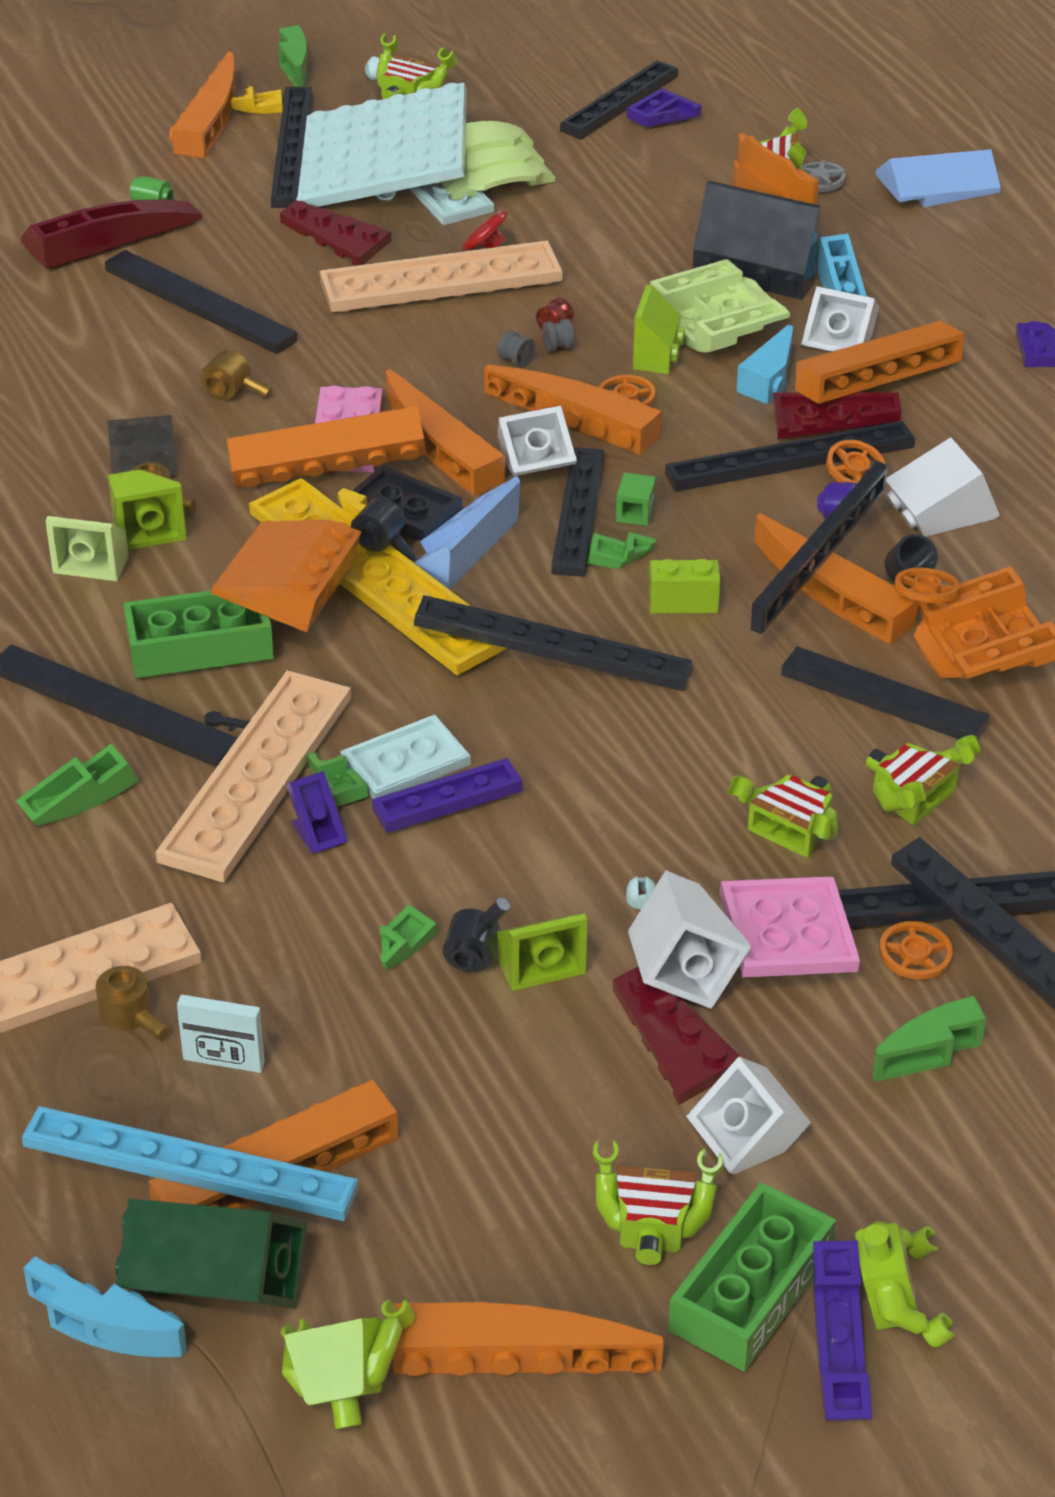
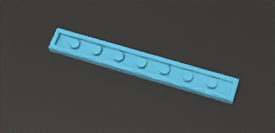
(191, 1163)

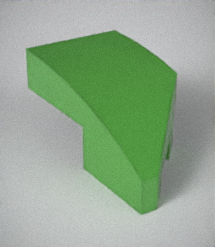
(617, 553)
(343, 782)
(405, 936)

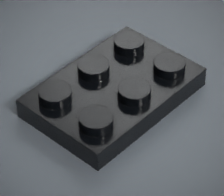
(421, 503)

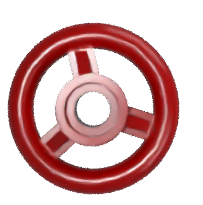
(487, 234)

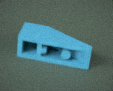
(838, 265)
(766, 368)

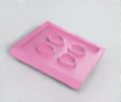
(791, 926)

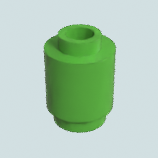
(150, 189)

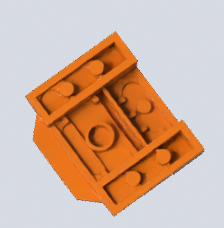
(771, 173)
(984, 629)

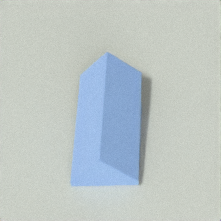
(941, 177)
(470, 533)

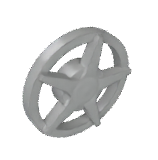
(823, 172)

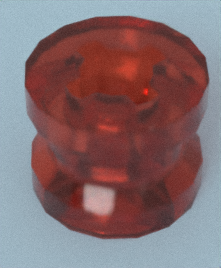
(554, 311)

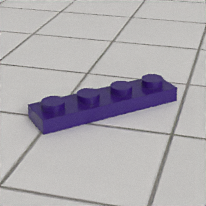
(447, 795)

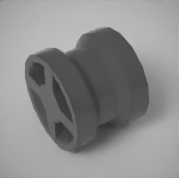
(558, 335)
(516, 348)

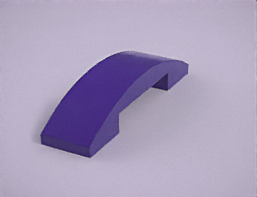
(839, 1331)

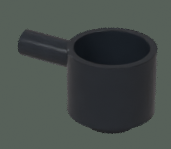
(381, 525)
(911, 552)
(473, 937)

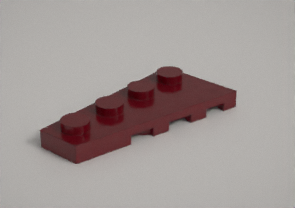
(343, 233)
(802, 416)
(679, 1039)

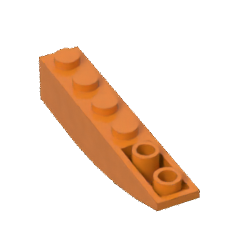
(207, 113)
(583, 405)
(448, 441)
(842, 585)
(519, 1339)

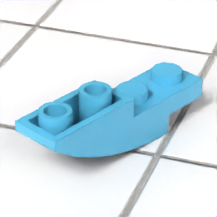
(110, 1321)

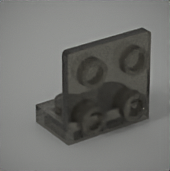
(141, 441)

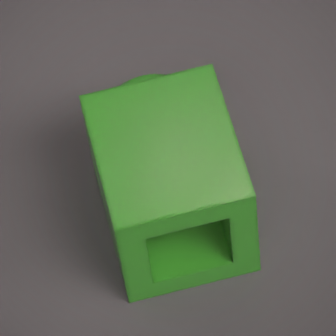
(635, 499)

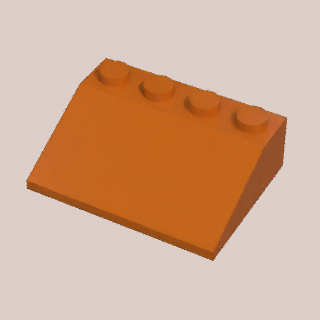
(289, 569)

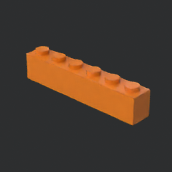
(879, 361)
(326, 447)
(314, 1138)

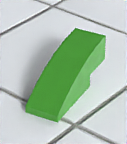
(293, 54)
(78, 787)
(930, 1039)

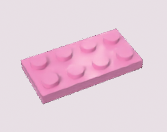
(348, 402)

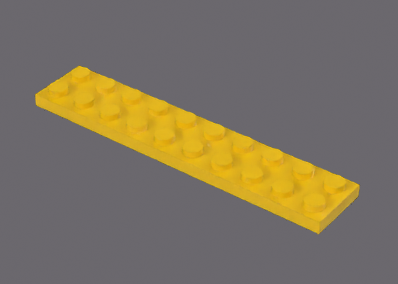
(380, 579)

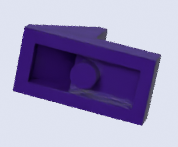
(316, 813)

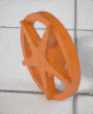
(630, 390)
(854, 463)
(926, 585)
(915, 950)

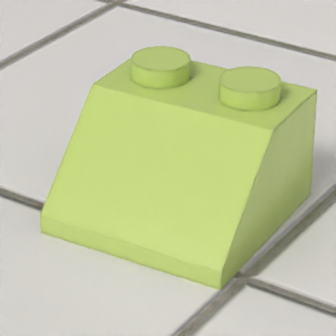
(86, 548)

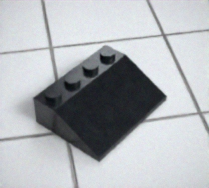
(761, 235)

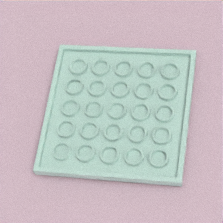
(384, 145)

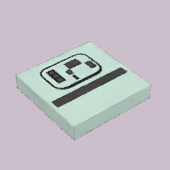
(221, 1033)

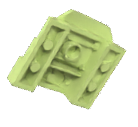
(496, 156)
(718, 304)

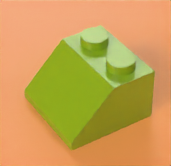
(656, 333)
(147, 508)
(683, 586)
(543, 951)

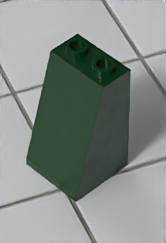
(211, 1252)

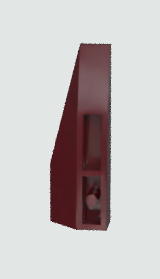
(103, 228)

